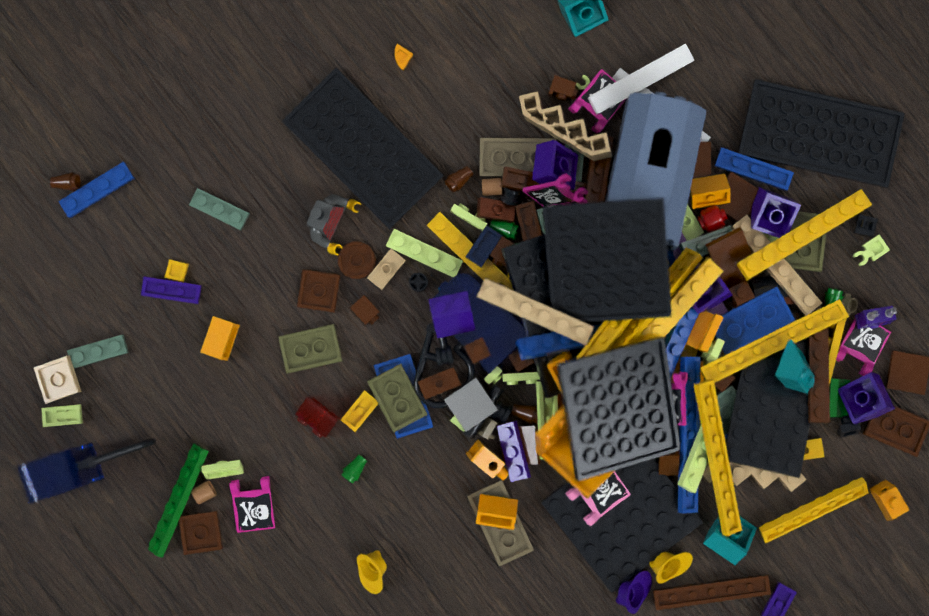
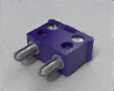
(875, 317)

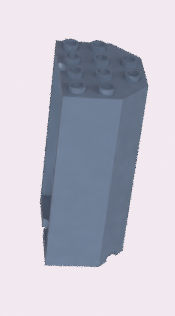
(636, 179)

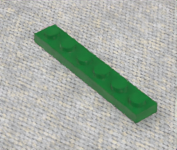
(177, 500)

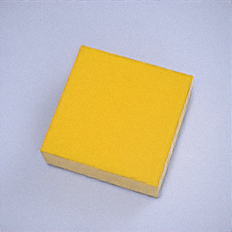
(176, 270)

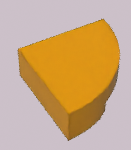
(402, 56)

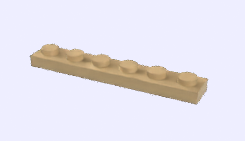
(781, 271)
(535, 311)

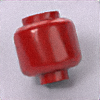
(712, 218)

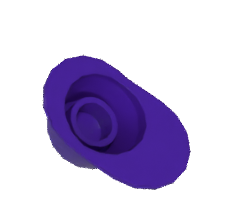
(633, 593)

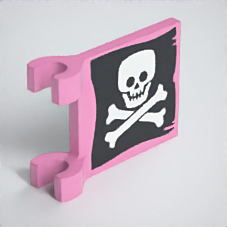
(603, 499)

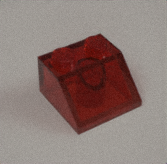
(317, 417)

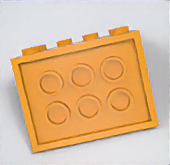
(554, 448)

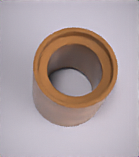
(491, 187)
(203, 492)

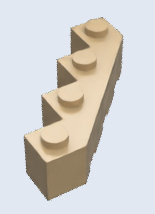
(571, 133)
(761, 477)

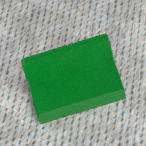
(837, 406)

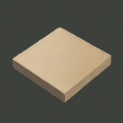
(57, 379)

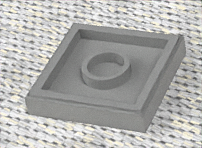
(470, 404)

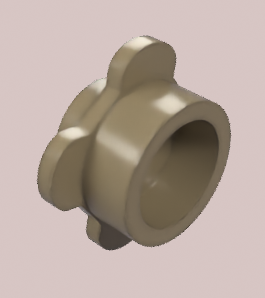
(850, 304)

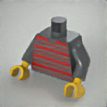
(325, 219)

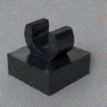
(865, 225)
(848, 428)

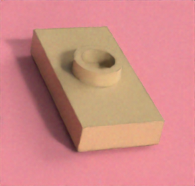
(386, 269)

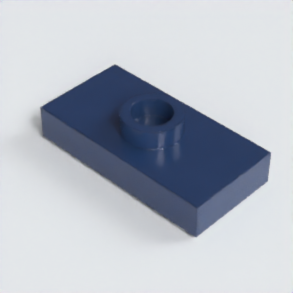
(483, 246)

